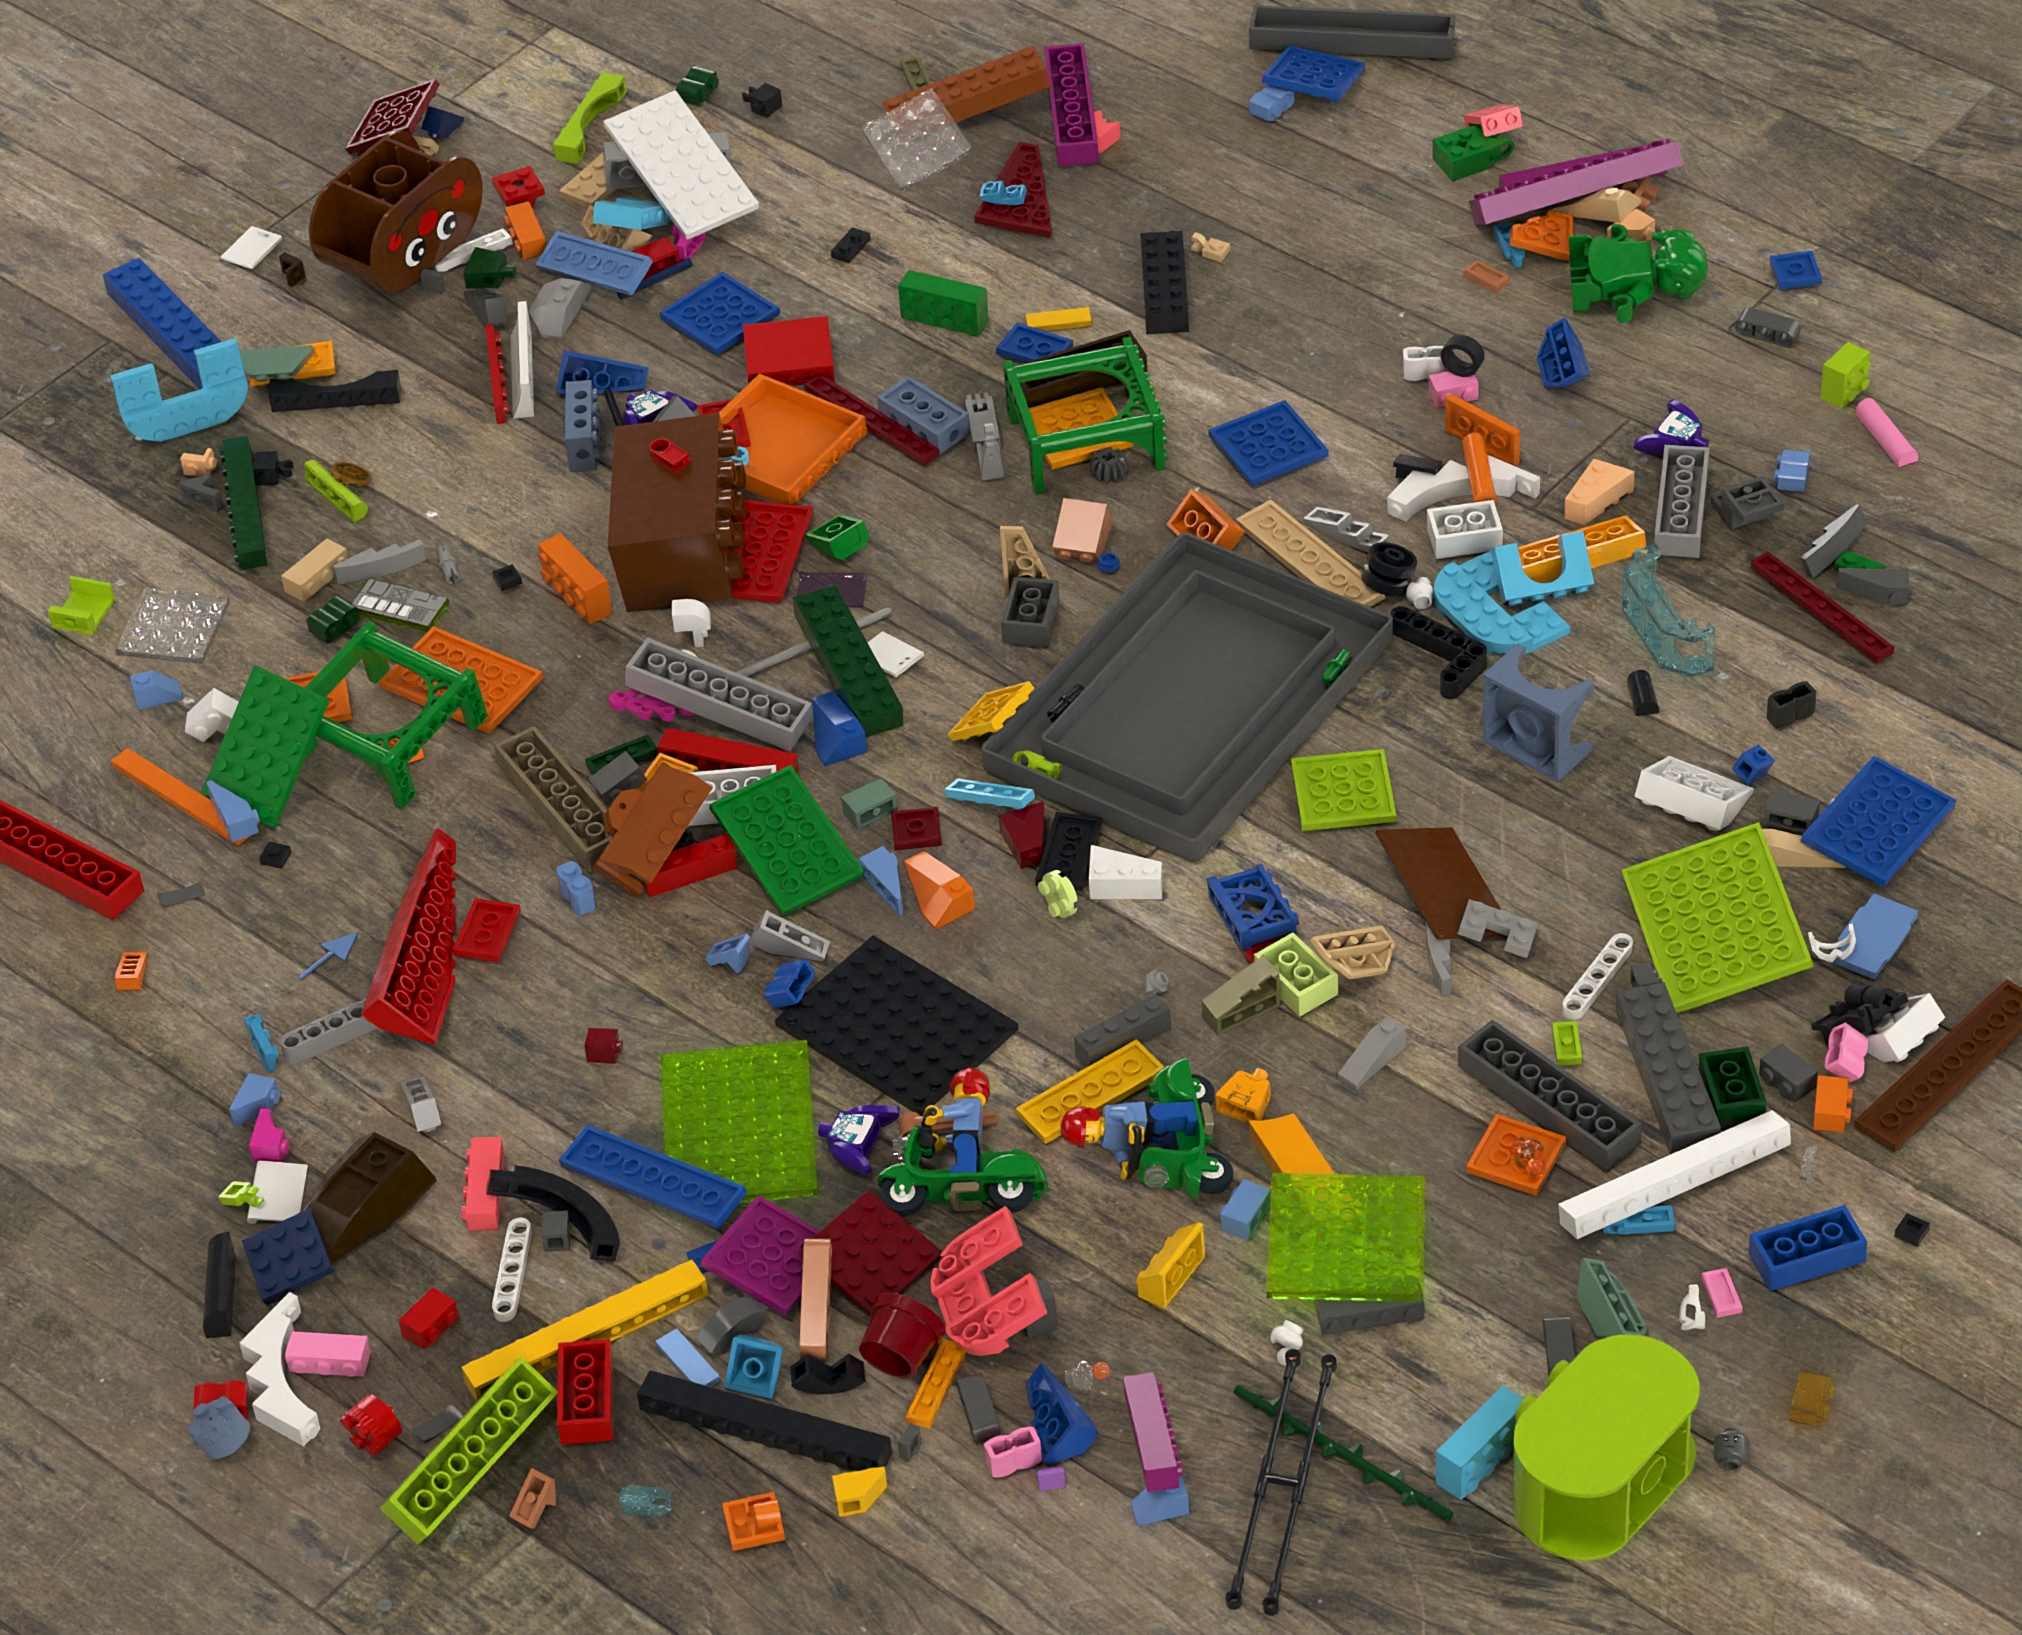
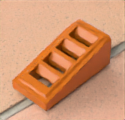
(131, 971)

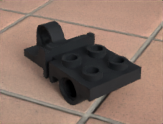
(1861, 1008)

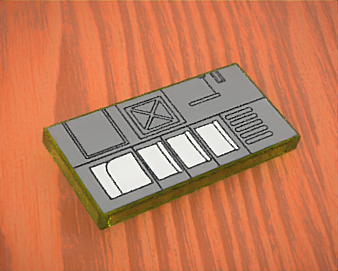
(400, 605)

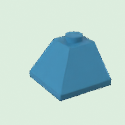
(753, 1366)

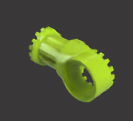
(1039, 764)

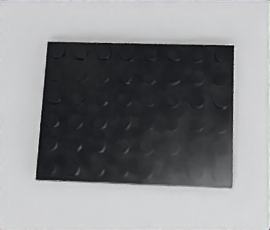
(896, 1024)

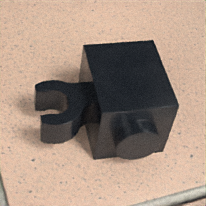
(763, 100)
(268, 468)

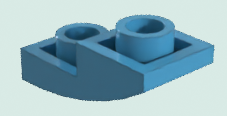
(997, 193)

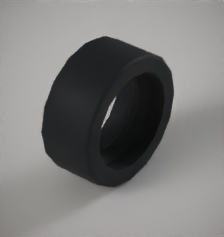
(1469, 346)

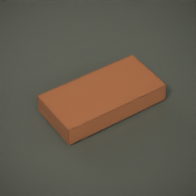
(1486, 276)

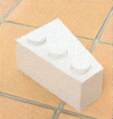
(1123, 876)

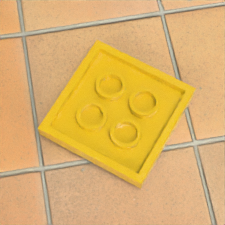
(991, 711)

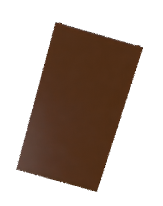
(1437, 876)

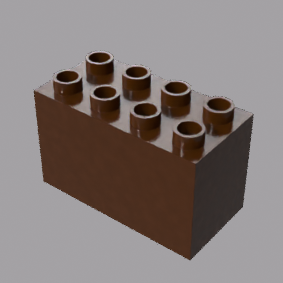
(671, 529)

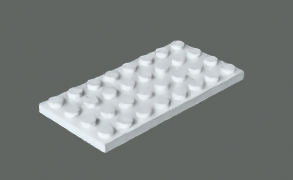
(681, 165)

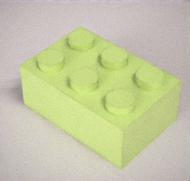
(1302, 973)

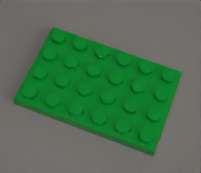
(267, 742)
(786, 840)

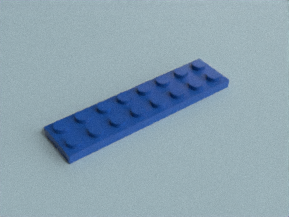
(653, 1176)

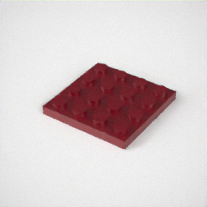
(392, 113)
(875, 1251)

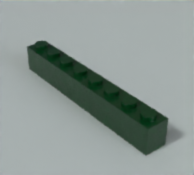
(244, 503)

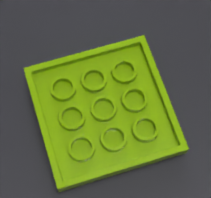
(1343, 790)

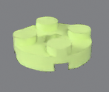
(1058, 894)

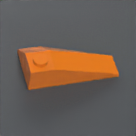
(939, 890)

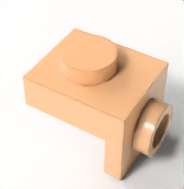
(197, 464)

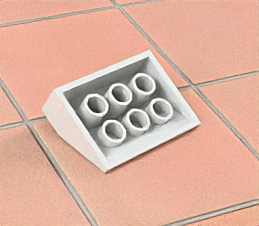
(1692, 792)

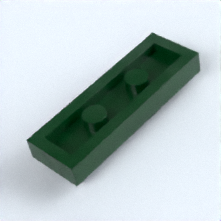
(638, 749)

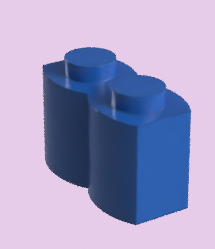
(789, 983)

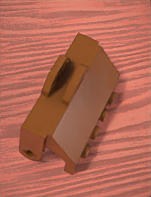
(648, 826)

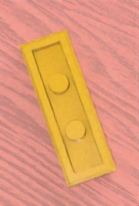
(1060, 319)

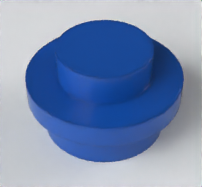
(1108, 563)

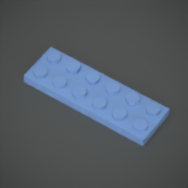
(594, 263)

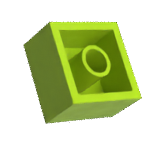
(1845, 375)

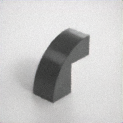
(737, 1316)

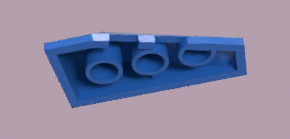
(1059, 1419)

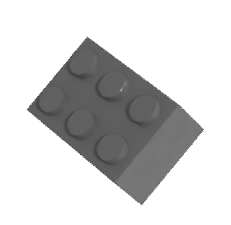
(1030, 611)

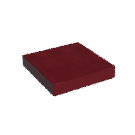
(916, 828)

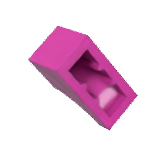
(686, 247)
(268, 1141)

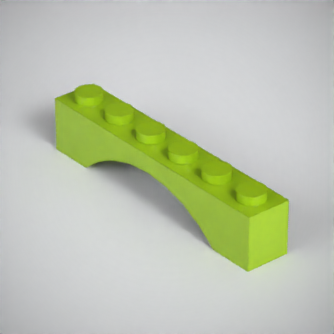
(605, 93)

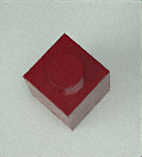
(603, 1045)

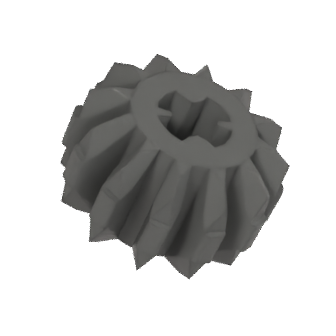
(1108, 464)

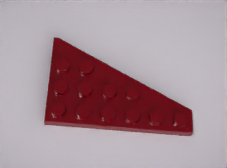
(1033, 215)

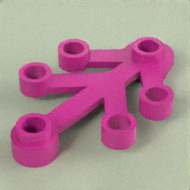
(627, 700)

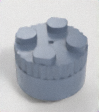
(218, 1428)

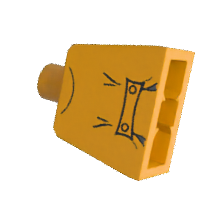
(1245, 1096)

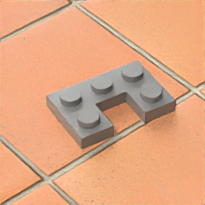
(1481, 916)

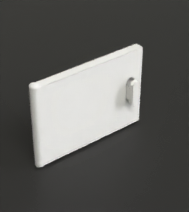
(251, 247)
(893, 654)

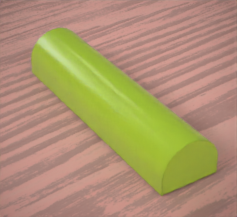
(335, 491)

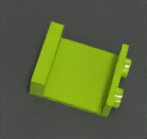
(84, 606)

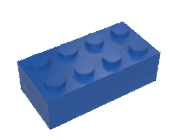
(1807, 1247)

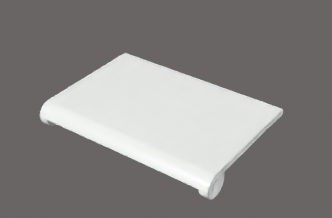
(281, 1188)

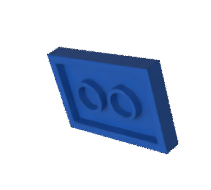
(1028, 343)

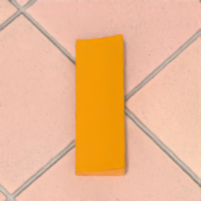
(1604, 542)
(1287, 1146)

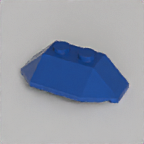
(1561, 357)

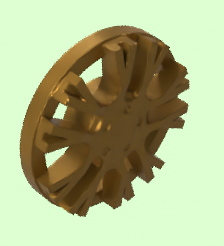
(351, 474)

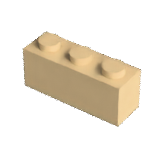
(313, 570)

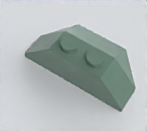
(275, 361)
(1607, 1301)

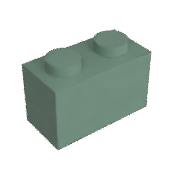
(869, 803)

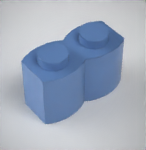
(1271, 102)
(1792, 470)
(576, 888)

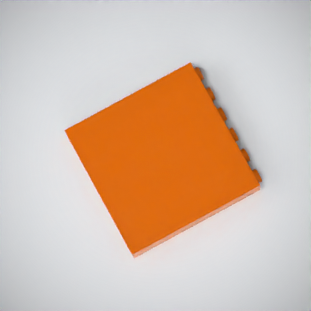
(791, 437)

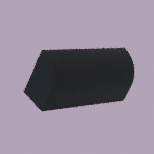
(219, 1287)

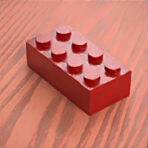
(585, 1391)

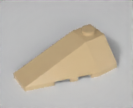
(1019, 556)
(1790, 852)

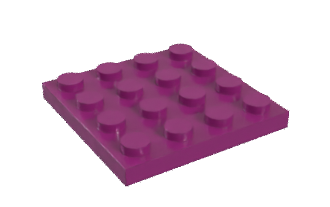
(762, 1255)

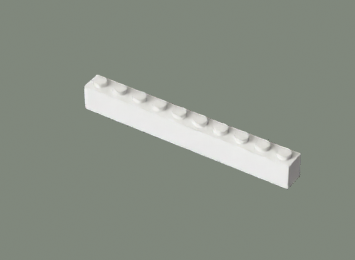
(1674, 1174)

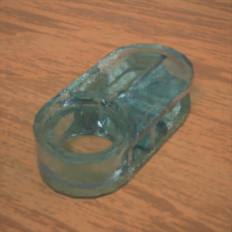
(639, 1500)

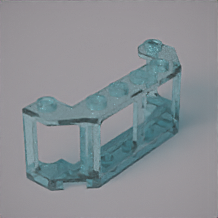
(1658, 620)

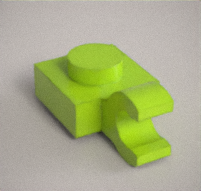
(239, 1193)

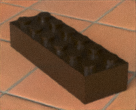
(1066, 385)

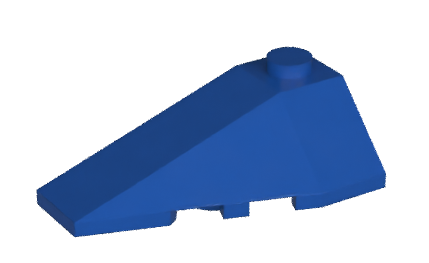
(603, 372)
(836, 730)

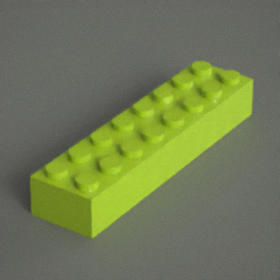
(468, 1450)

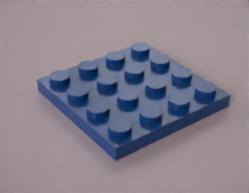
(1313, 73)
(717, 312)
(1268, 443)

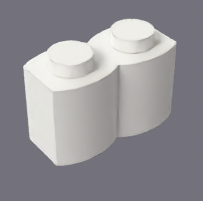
(1422, 362)

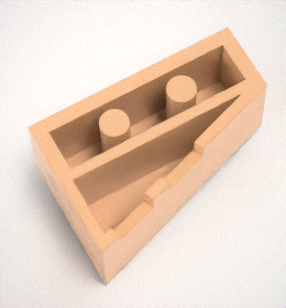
(1597, 489)

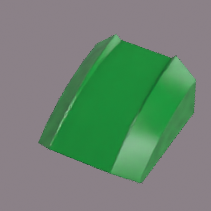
(839, 536)

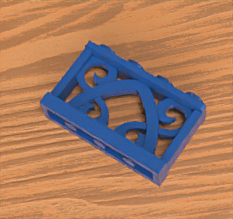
(1250, 931)

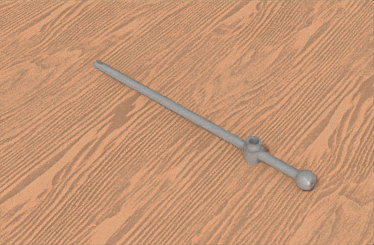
(801, 648)

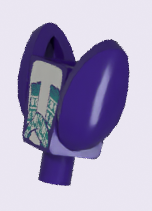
(648, 405)
(1678, 428)
(855, 1134)

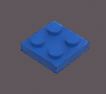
(1795, 270)

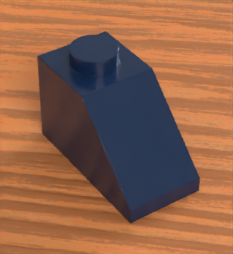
(440, 122)

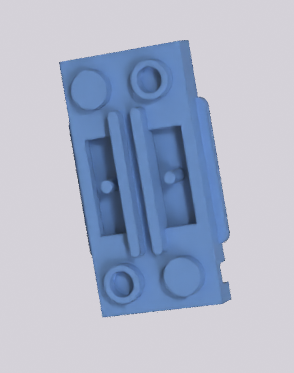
(1878, 934)

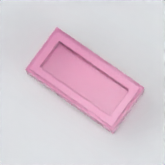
(1721, 1292)

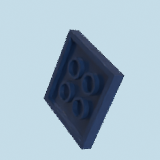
(287, 1256)

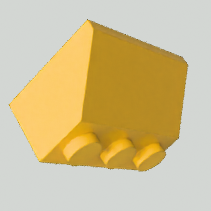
(1172, 1265)

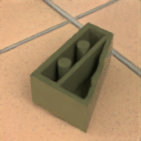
(1243, 997)

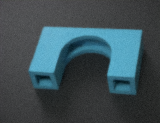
(630, 213)
(1517, 586)

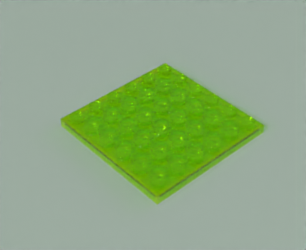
(1346, 1237)

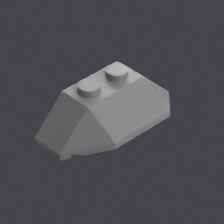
(558, 306)

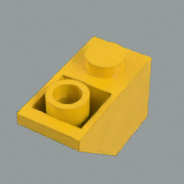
(858, 1490)

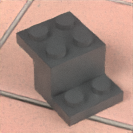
(1747, 502)

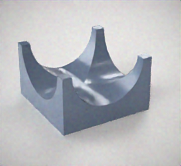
(1531, 720)

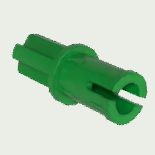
(1336, 667)

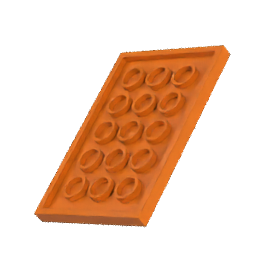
(500, 678)

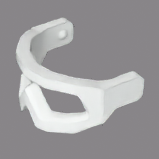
(1835, 953)
(1692, 1299)

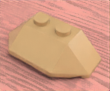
(1356, 952)

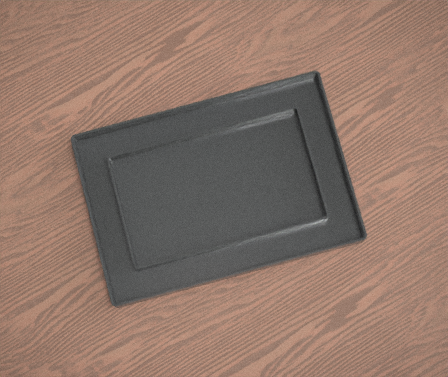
(1189, 695)

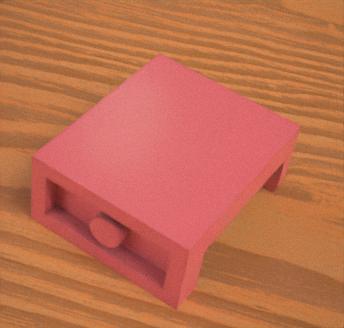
(1495, 119)

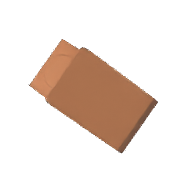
(533, 1497)

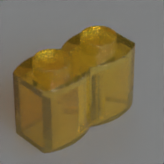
(1811, 1397)

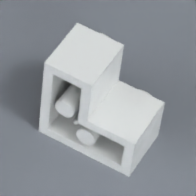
(210, 714)

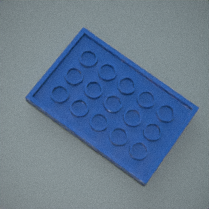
(1878, 821)

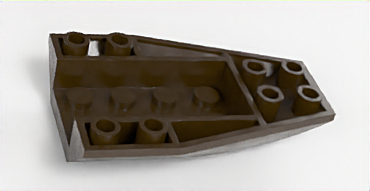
(367, 1192)

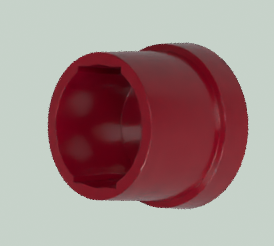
(900, 1335)

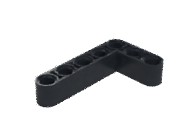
(1466, 654)

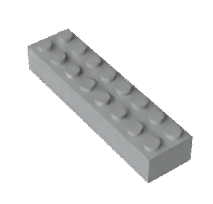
(718, 694)

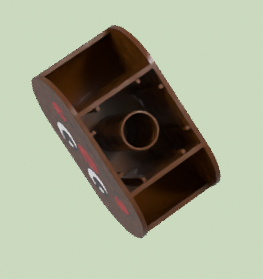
(395, 213)

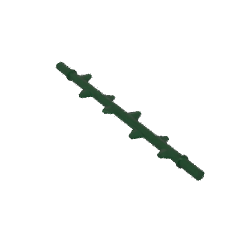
(1352, 1455)

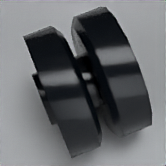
(1389, 568)

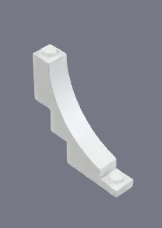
(1424, 488)
(266, 1350)

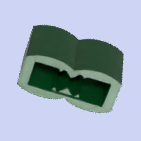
(697, 85)
(333, 619)

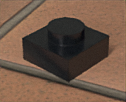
(507, 577)
(275, 855)
(1912, 1229)

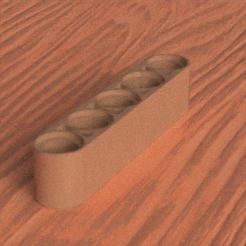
(815, 1298)

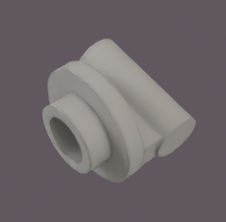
(1155, 982)

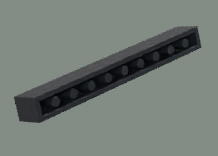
(763, 1423)

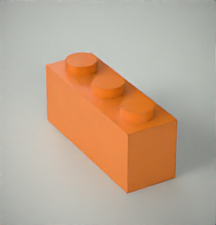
(524, 230)

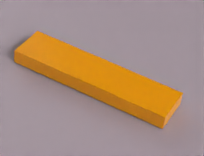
(935, 1384)

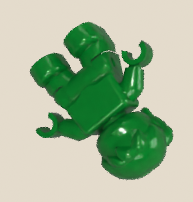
(1626, 271)

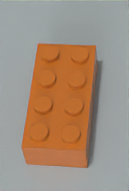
(574, 578)

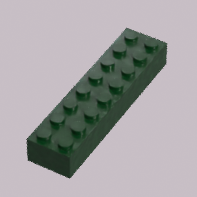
(848, 659)

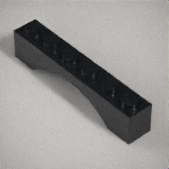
(376, 389)

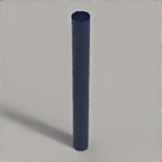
(660, 276)

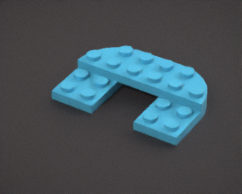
(158, 420)
(1464, 597)

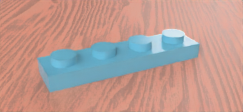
(989, 793)

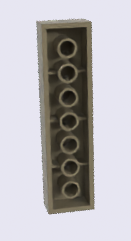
(555, 793)

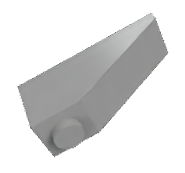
(787, 939)
(1374, 1052)
(421, 1104)

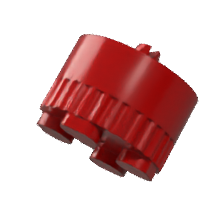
(371, 1424)

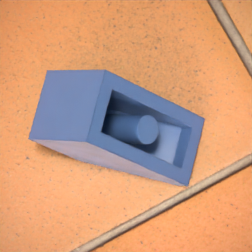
(154, 689)
(253, 1095)
(1161, 1504)

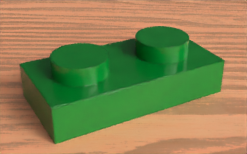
(1852, 560)

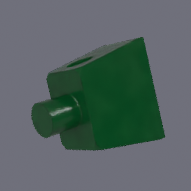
(487, 269)

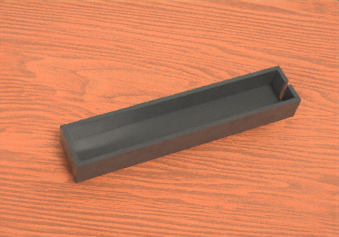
(1352, 31)

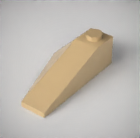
(1602, 205)
(614, 236)

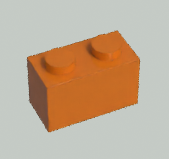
(1831, 1104)

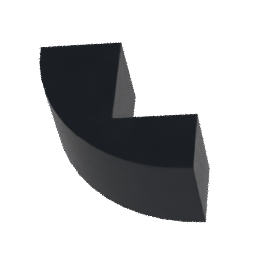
(819, 1378)

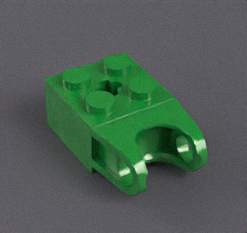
(1469, 151)

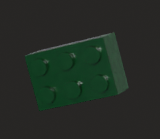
(1732, 1085)

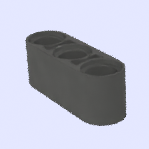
(1767, 327)
(1558, 1340)
(978, 1407)

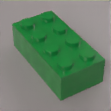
(943, 302)

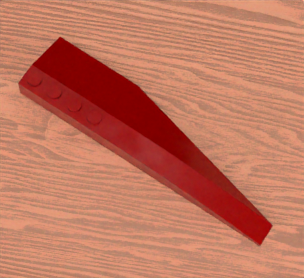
(417, 960)

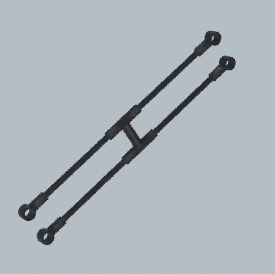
(1266, 1477)

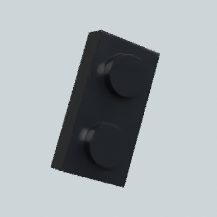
(850, 245)

